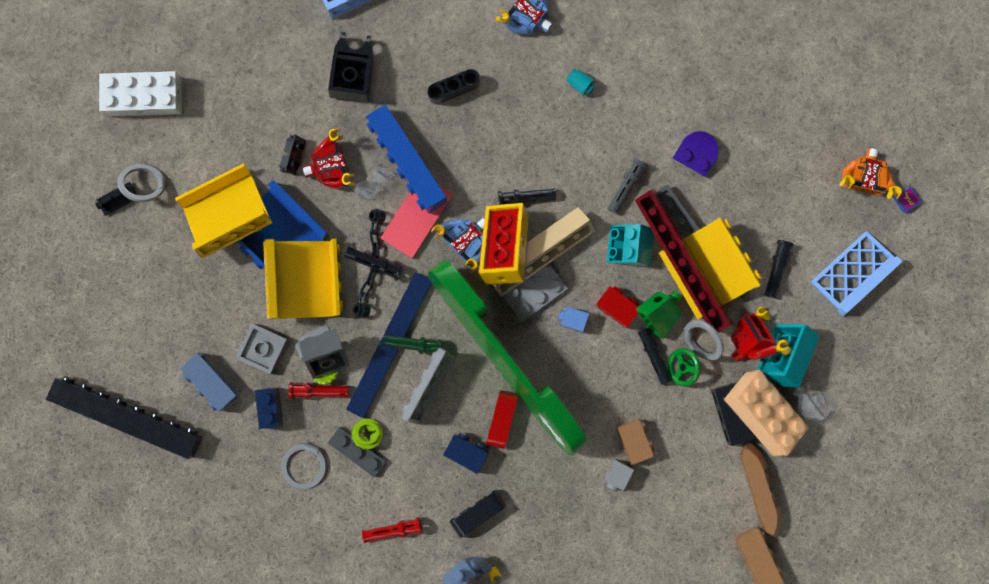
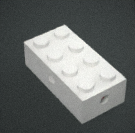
(140, 93)

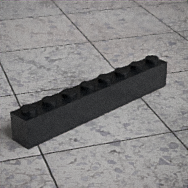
(123, 417)

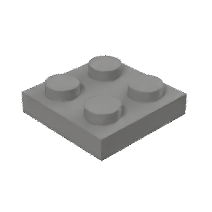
(261, 348)

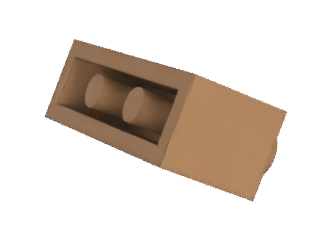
(758, 557)

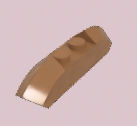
(754, 465)

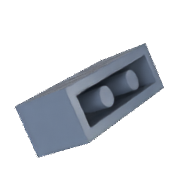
(209, 382)

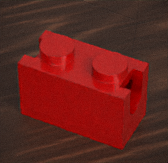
(618, 306)

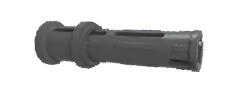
(631, 178)

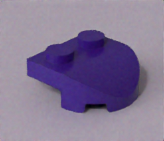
(698, 152)

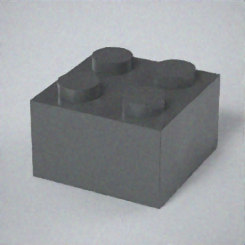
(324, 353)

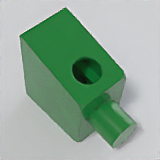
(660, 312)

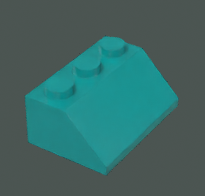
(790, 368)

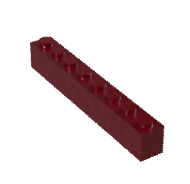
(683, 260)

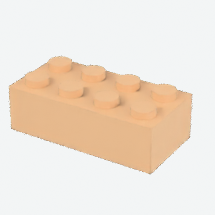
(766, 413)

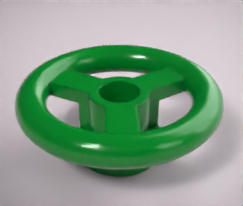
(685, 366)

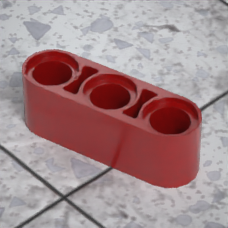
(502, 419)

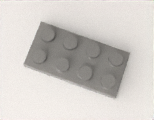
(431, 381)

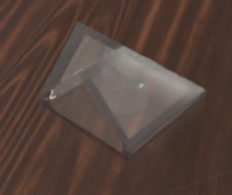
(814, 401)

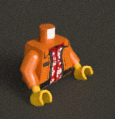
(870, 176)

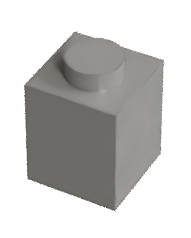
(618, 476)

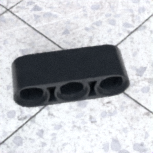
(460, 80)
(477, 514)

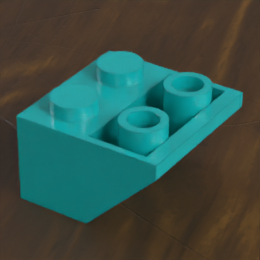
(630, 245)

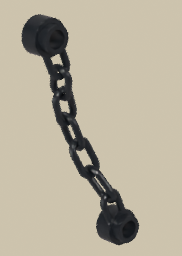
(377, 217)

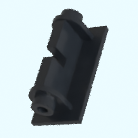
(294, 146)
(114, 200)

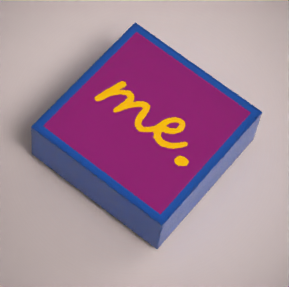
(907, 199)

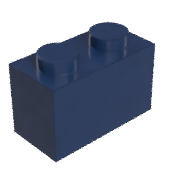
(268, 408)
(466, 453)

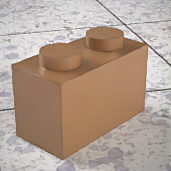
(635, 441)

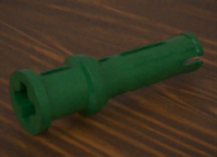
(422, 345)

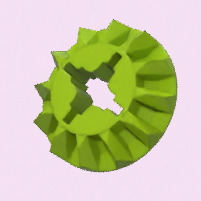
(371, 426)

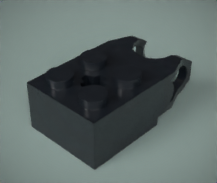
(354, 64)

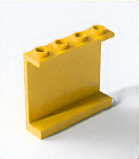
(224, 210)
(721, 262)
(302, 279)

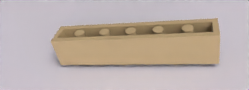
(552, 244)

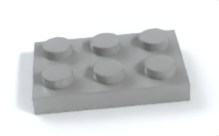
(535, 292)

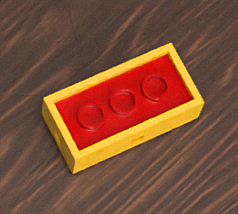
(504, 244)

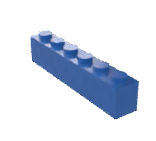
(406, 158)

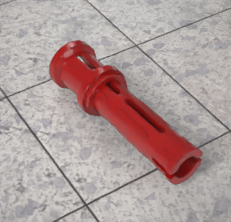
(308, 390)
(400, 529)

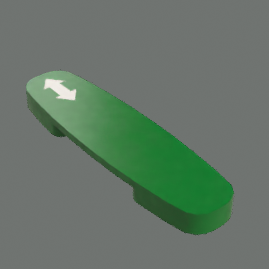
(541, 403)

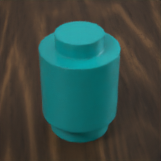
(580, 82)

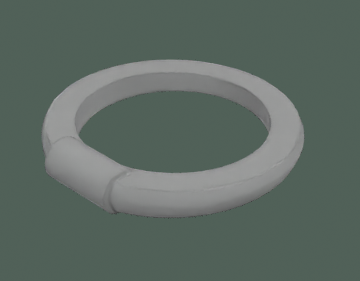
(142, 198)
(689, 339)
(312, 449)

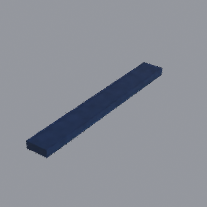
(384, 355)

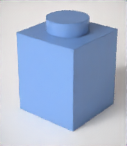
(573, 319)

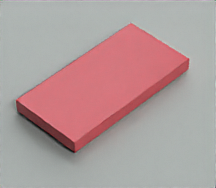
(412, 225)

